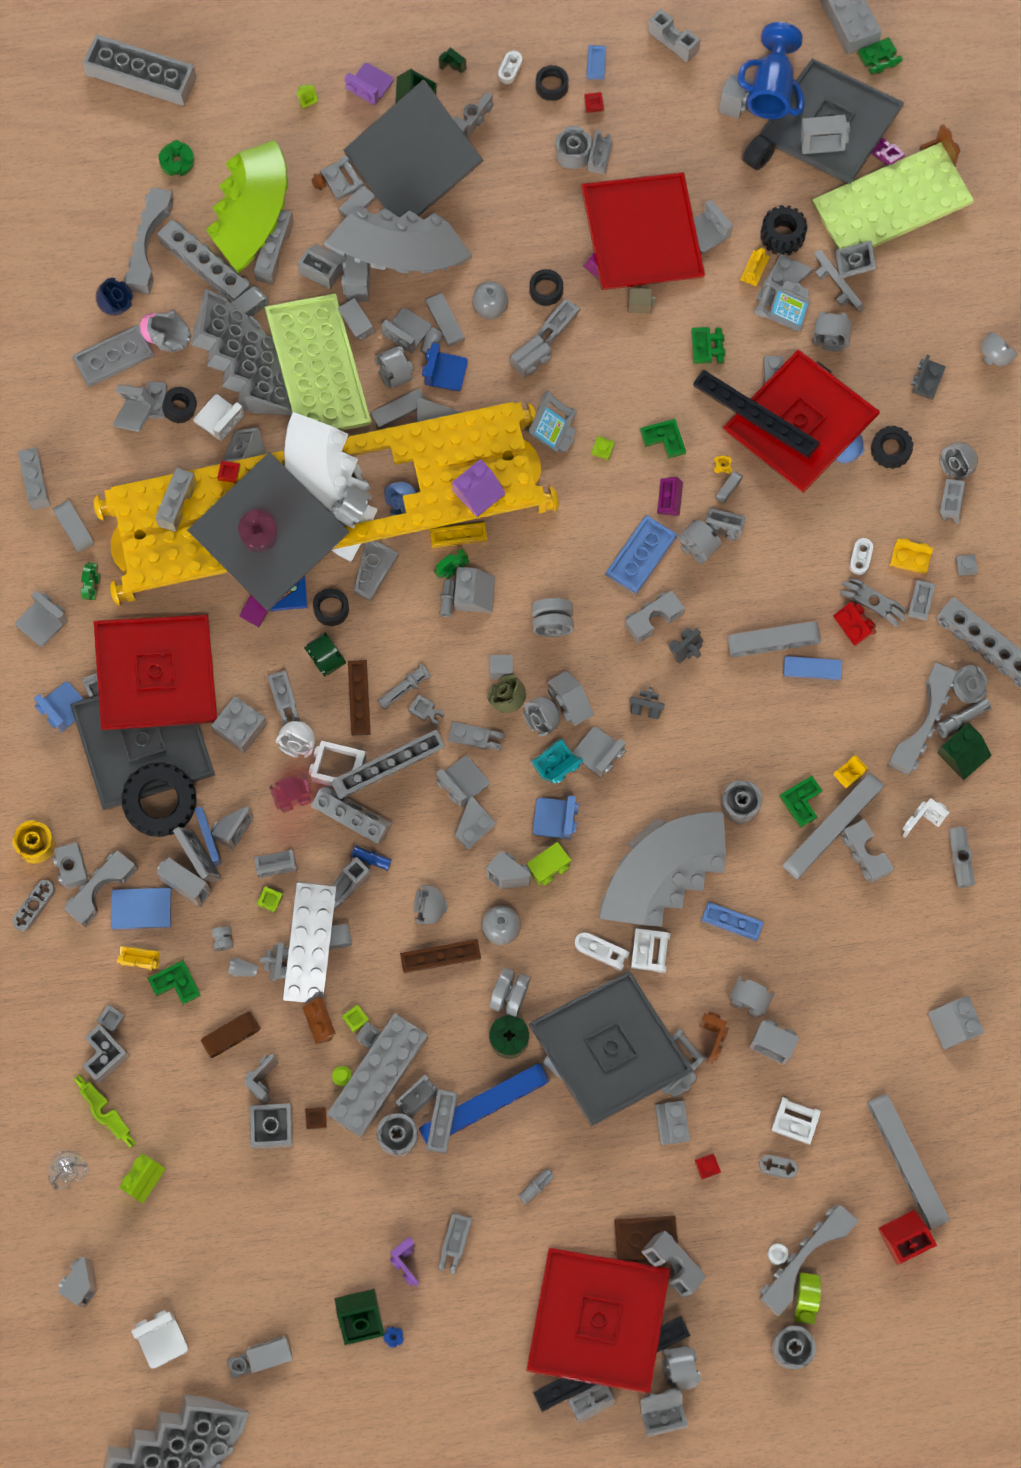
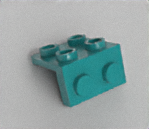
(556, 762)

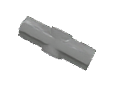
(960, 845)

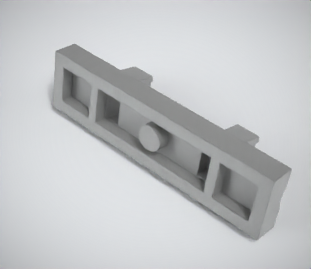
(848, 295)

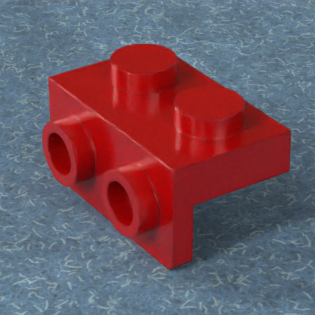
(855, 623)

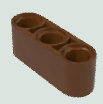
(230, 1034)

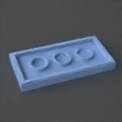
(641, 554)

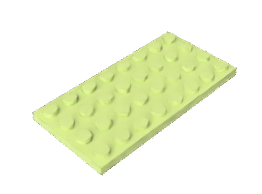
(893, 199)
(318, 362)

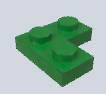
(666, 433)
(797, 800)
(175, 977)

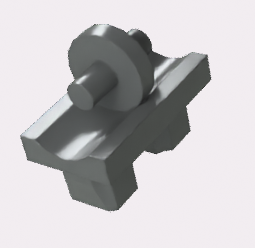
(688, 647)
(638, 703)

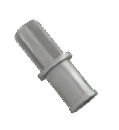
(447, 598)
(536, 1186)

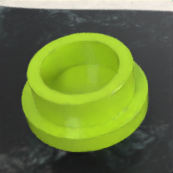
(341, 1075)

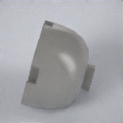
(490, 300)
(997, 351)
(959, 460)
(541, 715)
(429, 904)
(501, 925)

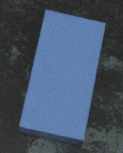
(596, 62)

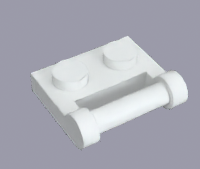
(643, 950)
(795, 1127)

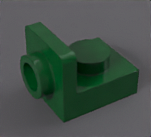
(454, 59)

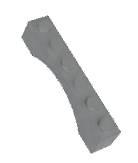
(157, 209)
(937, 685)
(780, 1292)

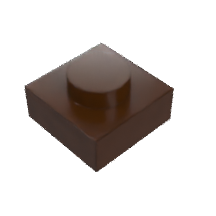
(316, 1118)

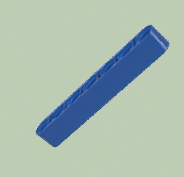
(494, 1099)

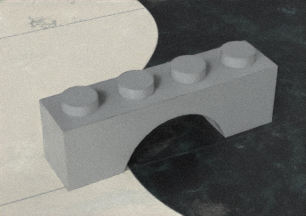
(268, 259)
(115, 869)
(350, 880)

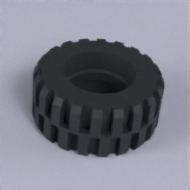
(152, 773)

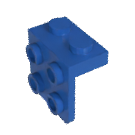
(444, 369)

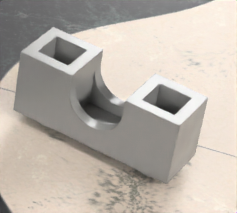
(663, 29)
(33, 478)
(179, 489)
(665, 606)
(872, 867)
(686, 1274)

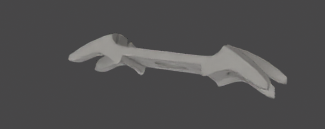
(885, 605)

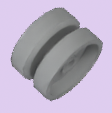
(552, 617)
(507, 991)

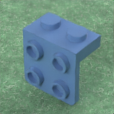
(58, 706)
(555, 817)

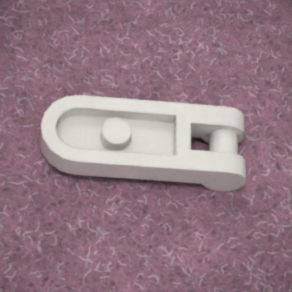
(600, 950)

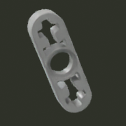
(32, 897)

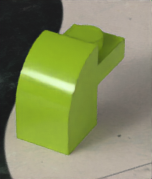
(807, 1298)

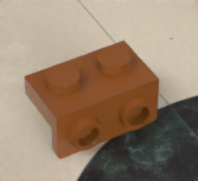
(319, 1020)

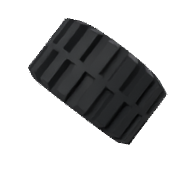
(788, 218)

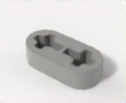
(729, 487)
(777, 1171)

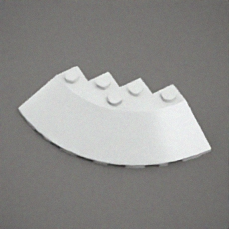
(317, 462)

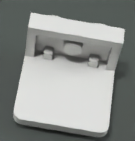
(933, 811)
(160, 1339)

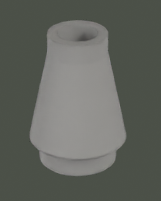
(431, 336)
(242, 968)

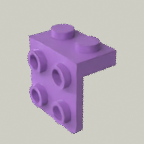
(368, 83)

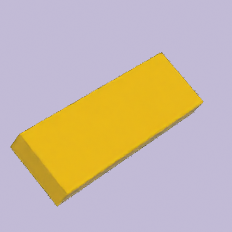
(458, 535)

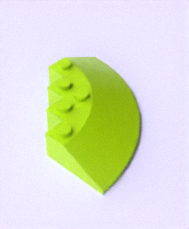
(250, 203)

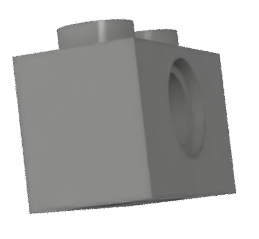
(70, 854)

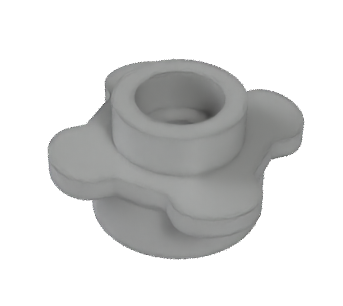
(244, 1369)

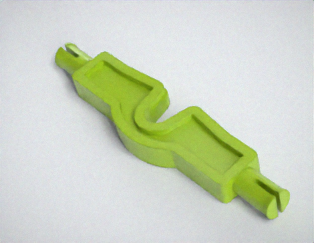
(110, 1119)

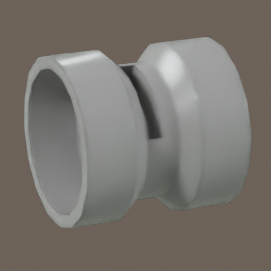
(222, 938)

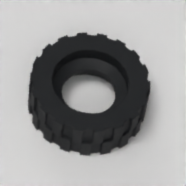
(883, 458)

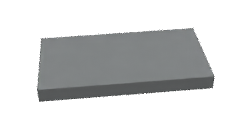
(113, 356)

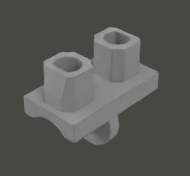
(279, 953)

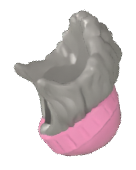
(165, 331)

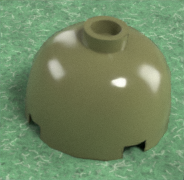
(507, 694)

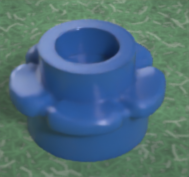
(388, 1337)

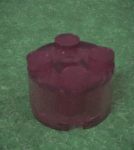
(262, 540)
(291, 792)

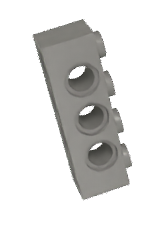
(352, 815)

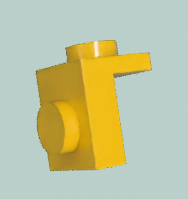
(850, 771)

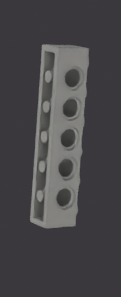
(168, 238)
(985, 633)
(388, 764)

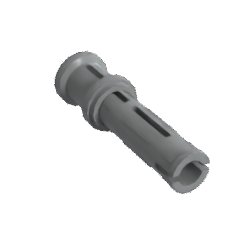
(411, 681)
(956, 722)

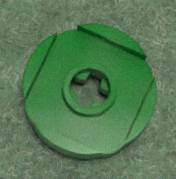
(172, 150)
(448, 565)
(90, 578)

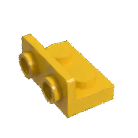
(911, 556)

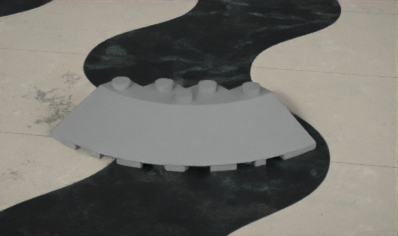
(398, 242)
(243, 354)
(663, 867)
(193, 1439)

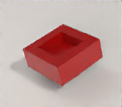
(593, 102)
(228, 472)
(707, 1166)

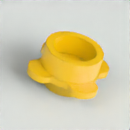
(726, 460)

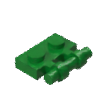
(877, 52)
(702, 345)

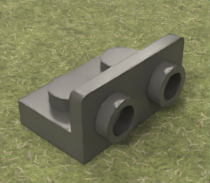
(928, 379)

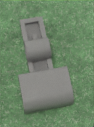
(470, 123)

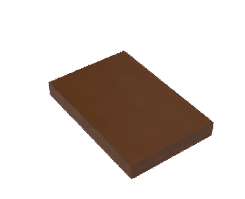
(635, 1234)

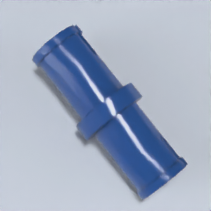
(371, 858)

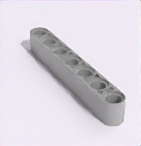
(833, 826)
(908, 1161)

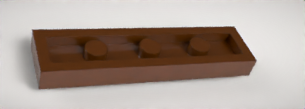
(359, 697)
(440, 956)

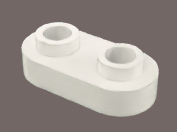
(509, 68)
(860, 557)

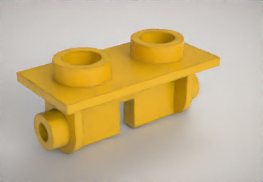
(755, 267)
(139, 957)

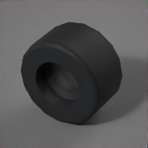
(759, 152)
(181, 394)

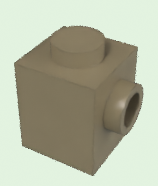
(641, 300)

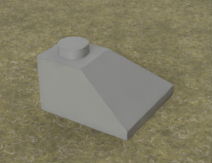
(856, 259)
(244, 445)
(232, 827)

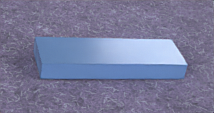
(812, 668)
(207, 836)
(732, 921)

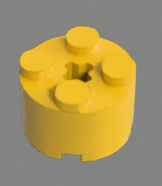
(23, 841)

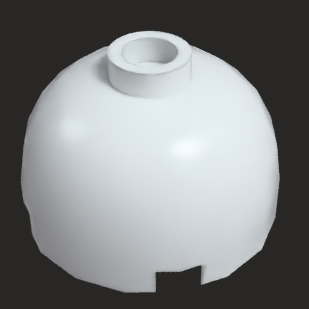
(296, 739)

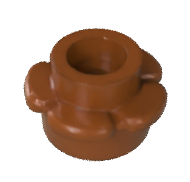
(318, 181)

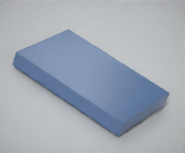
(141, 908)

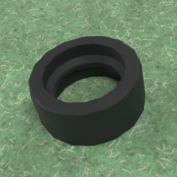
(553, 71)
(546, 300)
(331, 593)

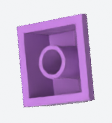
(478, 488)

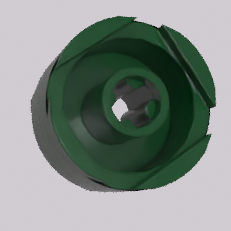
(325, 654)
(518, 1043)

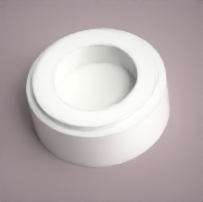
(778, 1254)

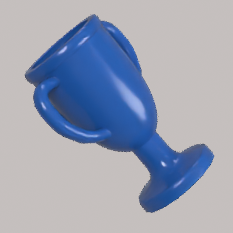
(773, 79)

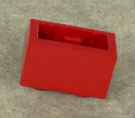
(907, 1237)

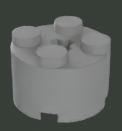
(573, 147)
(832, 331)
(394, 367)
(352, 505)
(699, 541)
(737, 792)
(750, 996)
(395, 1123)
(801, 1339)
(680, 1368)

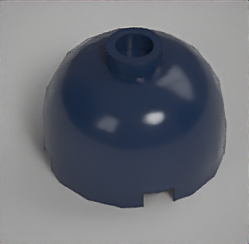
(113, 297)

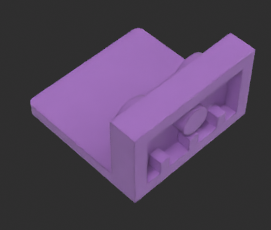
(404, 1250)

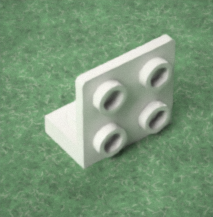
(219, 417)

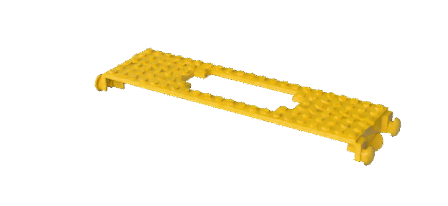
(440, 454)

